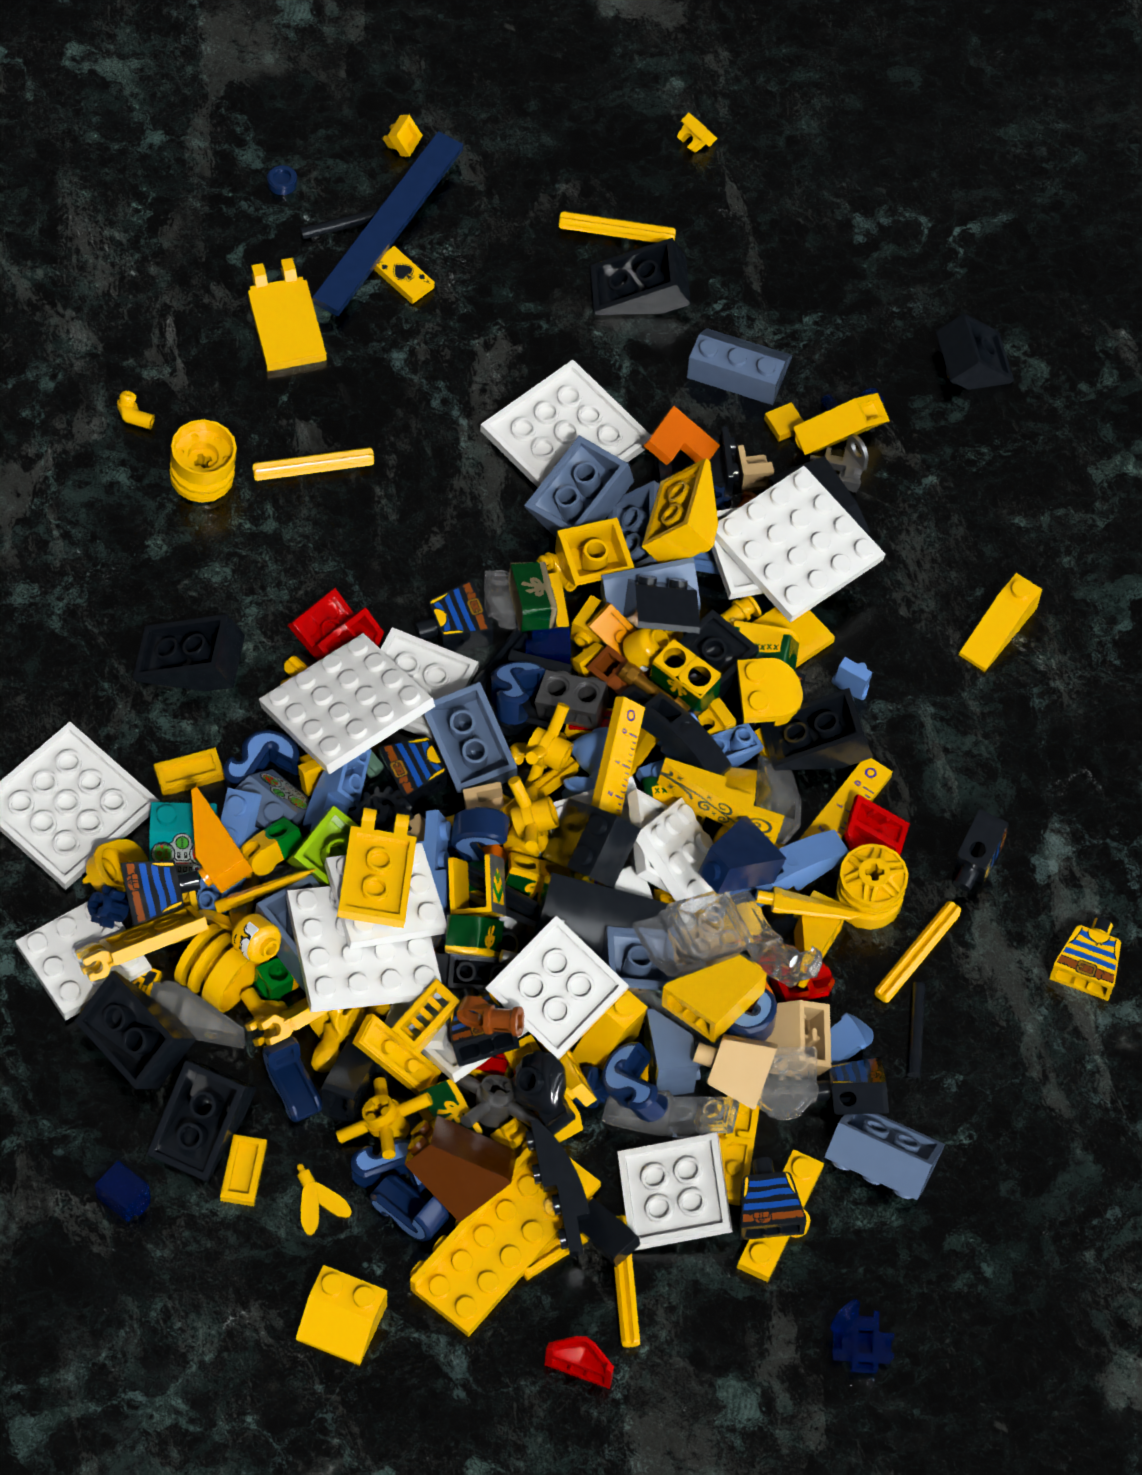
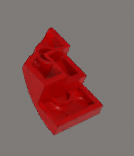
(333, 624)

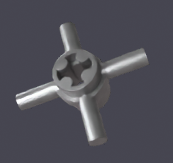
(494, 1102)

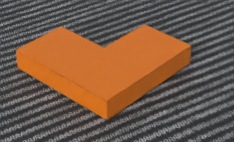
(678, 433)

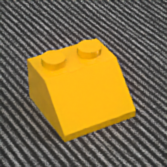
(592, 551)
(342, 1315)

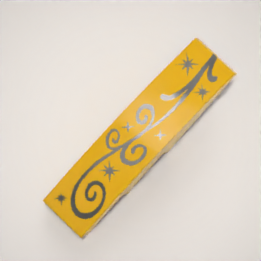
(710, 796)

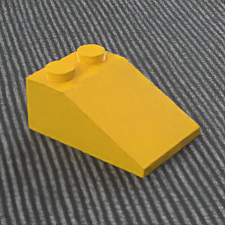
(683, 515)

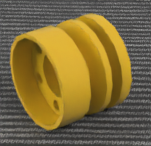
(202, 460)
(877, 897)
(215, 968)

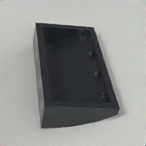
(591, 908)

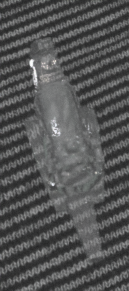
(789, 964)

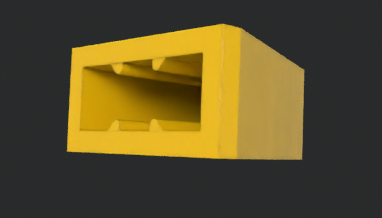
(840, 422)
(715, 995)
(613, 1029)

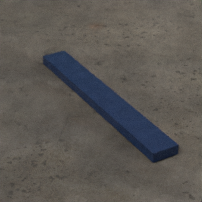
(387, 223)

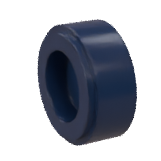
(282, 180)

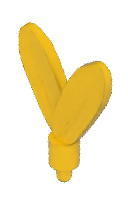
(224, 921)
(316, 1194)

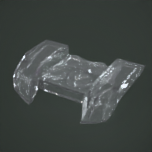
(705, 930)

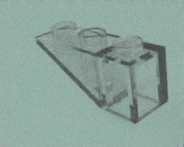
(779, 794)

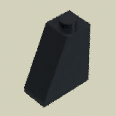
(348, 1083)

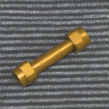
(632, 675)

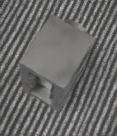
(575, 692)

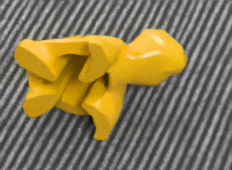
(334, 1030)

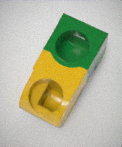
(271, 846)
(274, 980)

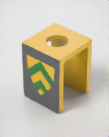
(494, 888)

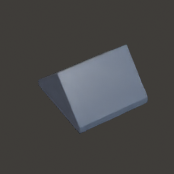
(630, 961)

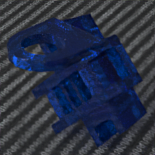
(857, 1346)

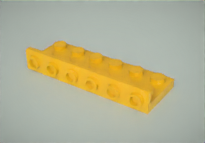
(492, 1248)

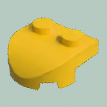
(768, 690)

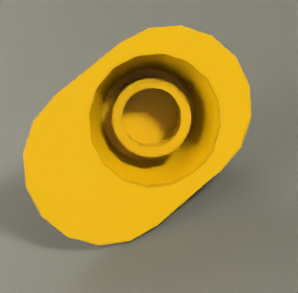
(104, 865)

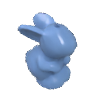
(588, 753)

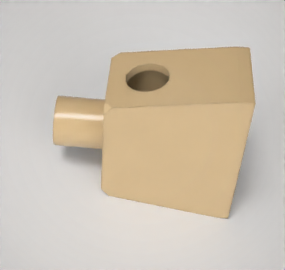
(738, 1066)

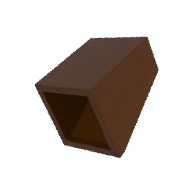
(459, 1165)

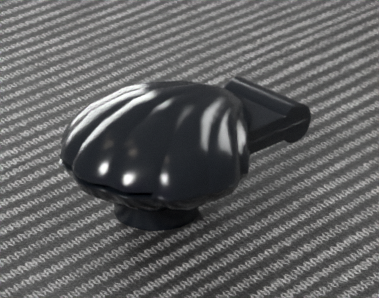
(541, 1087)

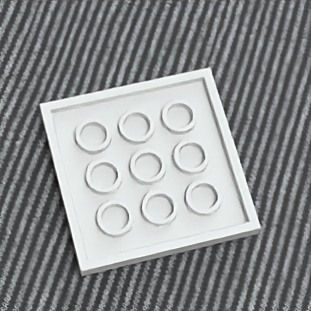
(551, 416)
(797, 543)
(346, 703)
(69, 803)
(359, 976)

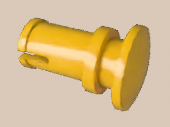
(742, 610)

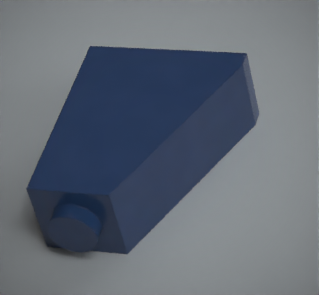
(741, 859)

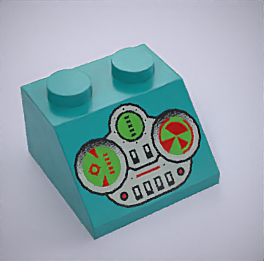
(173, 835)

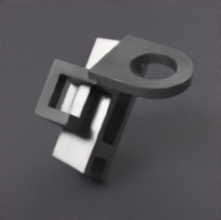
(850, 464)

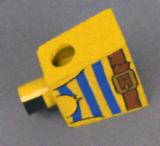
(1089, 960)

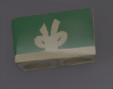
(532, 596)

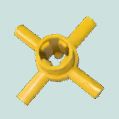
(548, 746)
(532, 815)
(385, 1118)

